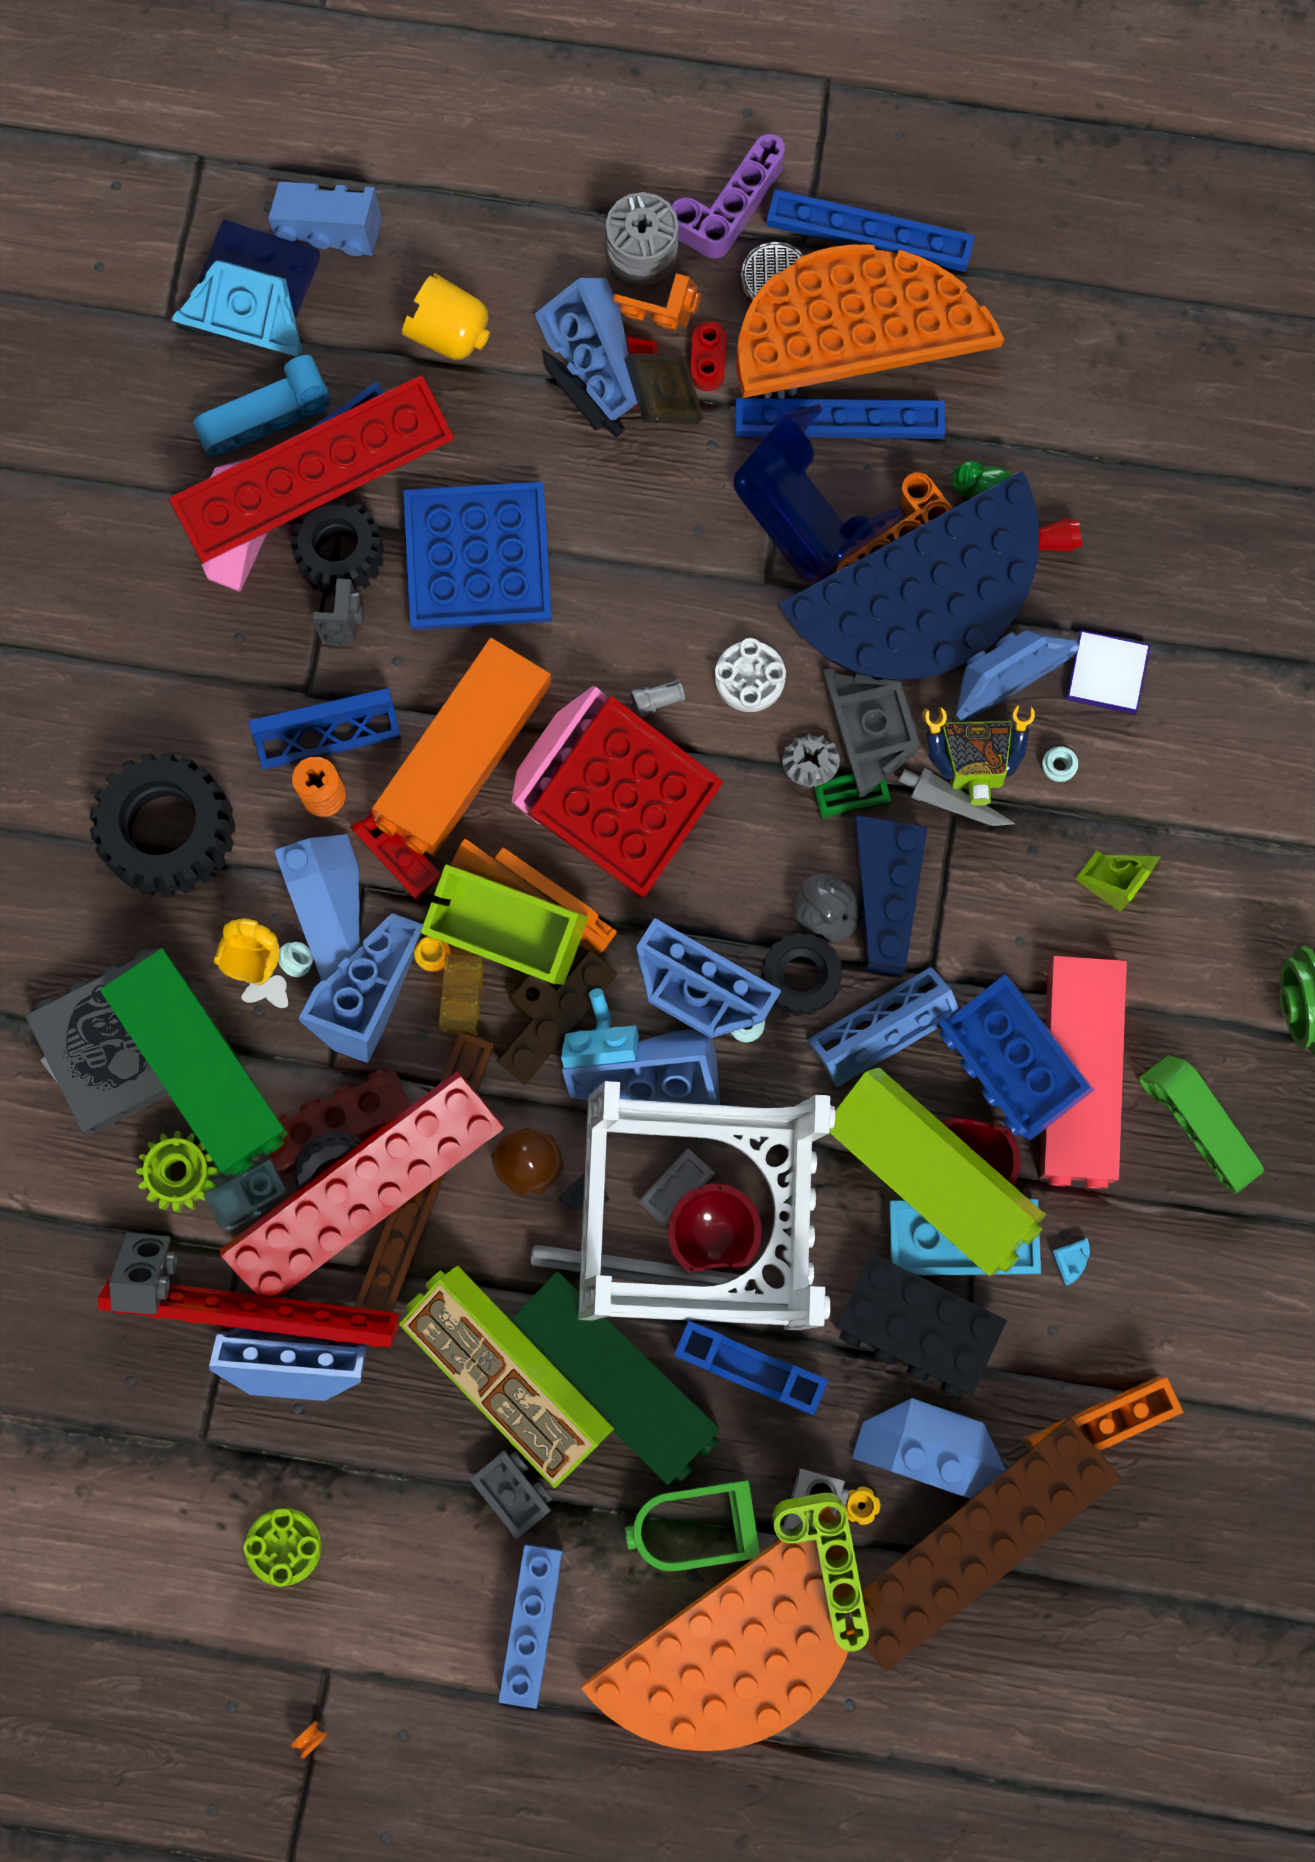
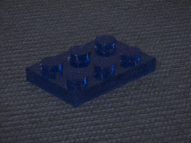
(265, 254)

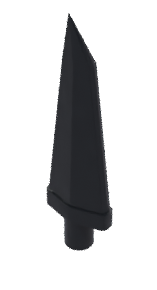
(578, 394)

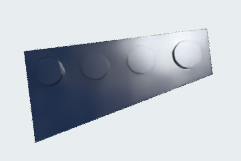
(888, 878)

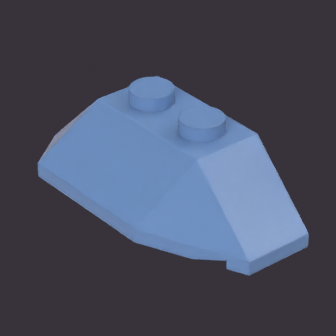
(1008, 670)
(700, 984)
(286, 1364)
(930, 1447)

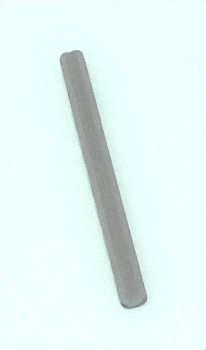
(630, 1269)

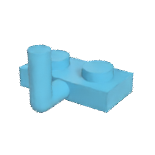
(600, 1045)

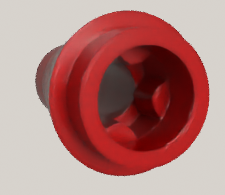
(1060, 536)

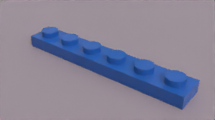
(864, 227)
(846, 418)

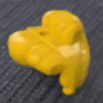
(247, 951)

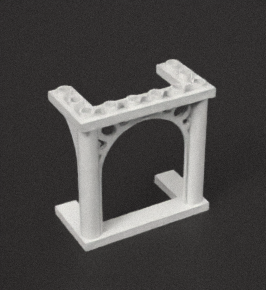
(795, 1128)

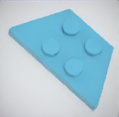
(243, 307)

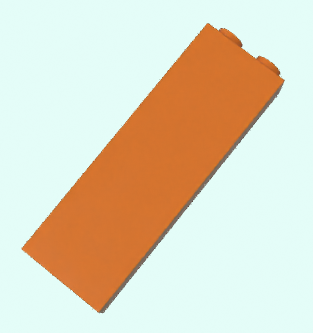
(461, 748)

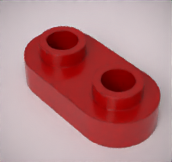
(708, 354)

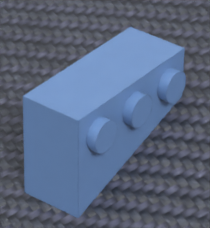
(327, 217)

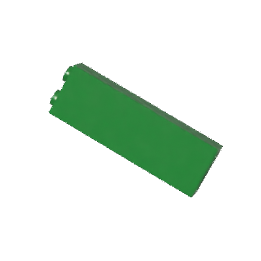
(195, 1063)

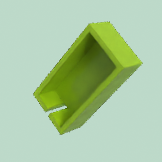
(505, 925)

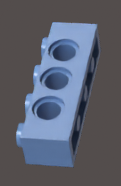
(531, 1626)

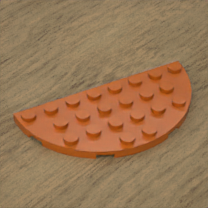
(856, 315)
(734, 1659)

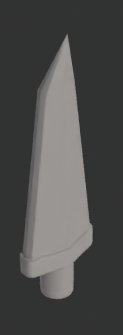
(940, 793)

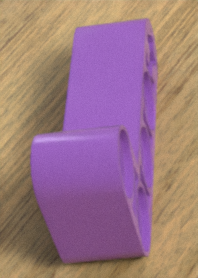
(735, 194)

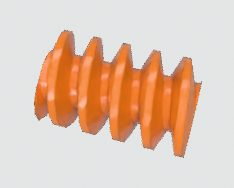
(311, 775)

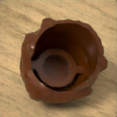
(527, 1161)

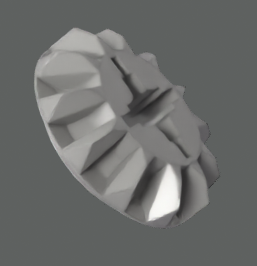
(808, 773)

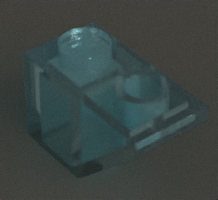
(245, 1195)

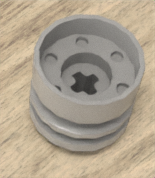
(642, 256)

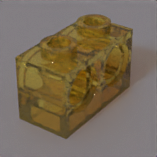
(461, 994)

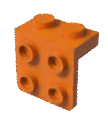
(681, 303)

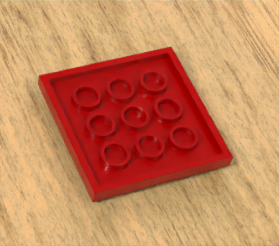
(625, 797)

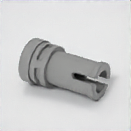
(656, 697)

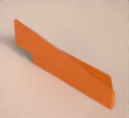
(519, 875)

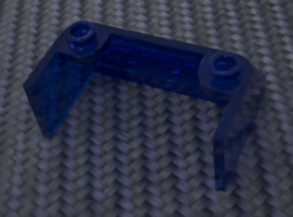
(793, 509)

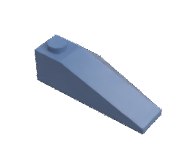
(591, 337)
(325, 894)

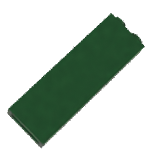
(617, 1381)

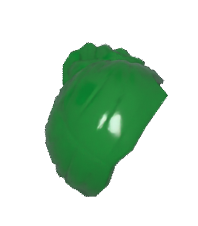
(973, 479)

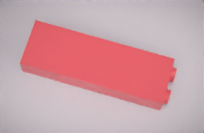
(1088, 1020)

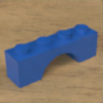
(751, 1368)

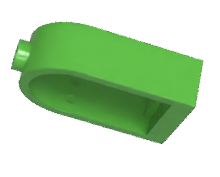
(742, 1518)

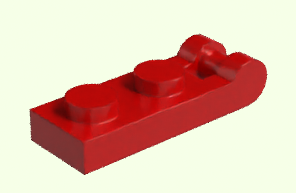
(406, 865)

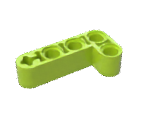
(833, 1571)

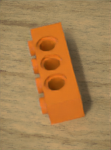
(1122, 1414)

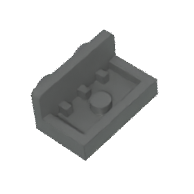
(342, 624)
(512, 1493)

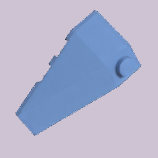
(359, 996)
(666, 1069)

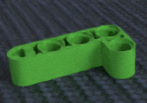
(1205, 1122)

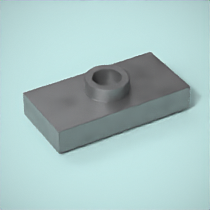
(679, 1179)

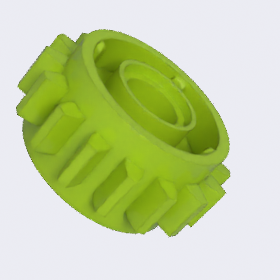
(158, 1166)

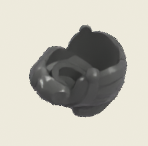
(827, 907)

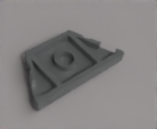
(872, 726)

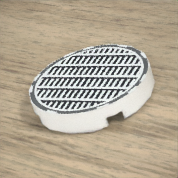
(764, 263)

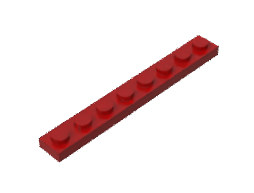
(272, 1315)

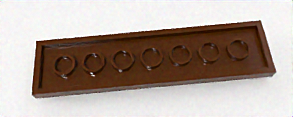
(983, 1541)

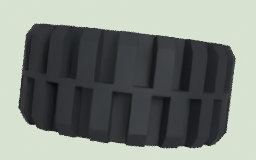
(136, 788)

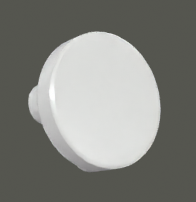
(750, 676)

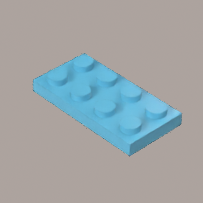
(927, 1252)

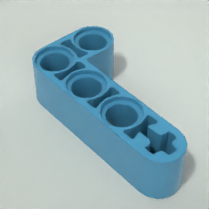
(264, 410)

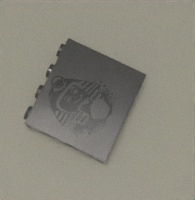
(94, 1054)

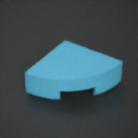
(1071, 1260)

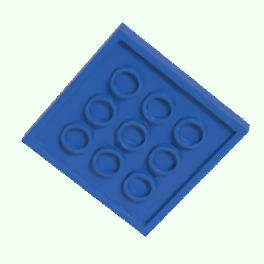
(477, 556)

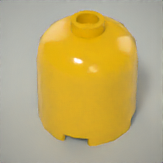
(447, 319)

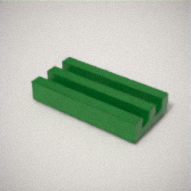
(822, 799)

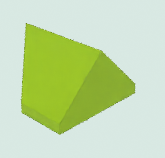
(1116, 876)

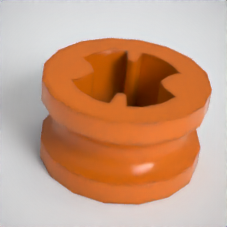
(309, 1739)

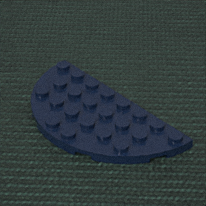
(928, 594)

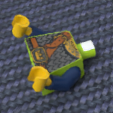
(977, 753)

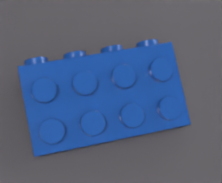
(1015, 1058)

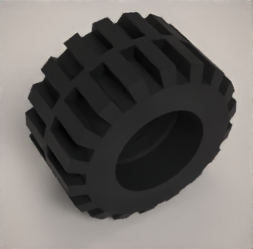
(331, 521)

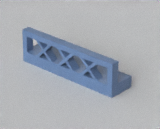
(888, 1029)

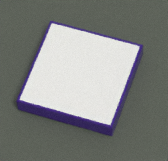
(1108, 672)

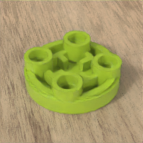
(283, 1547)

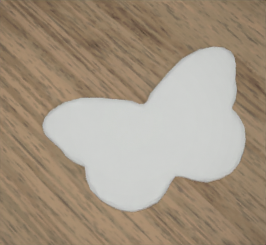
(273, 990)

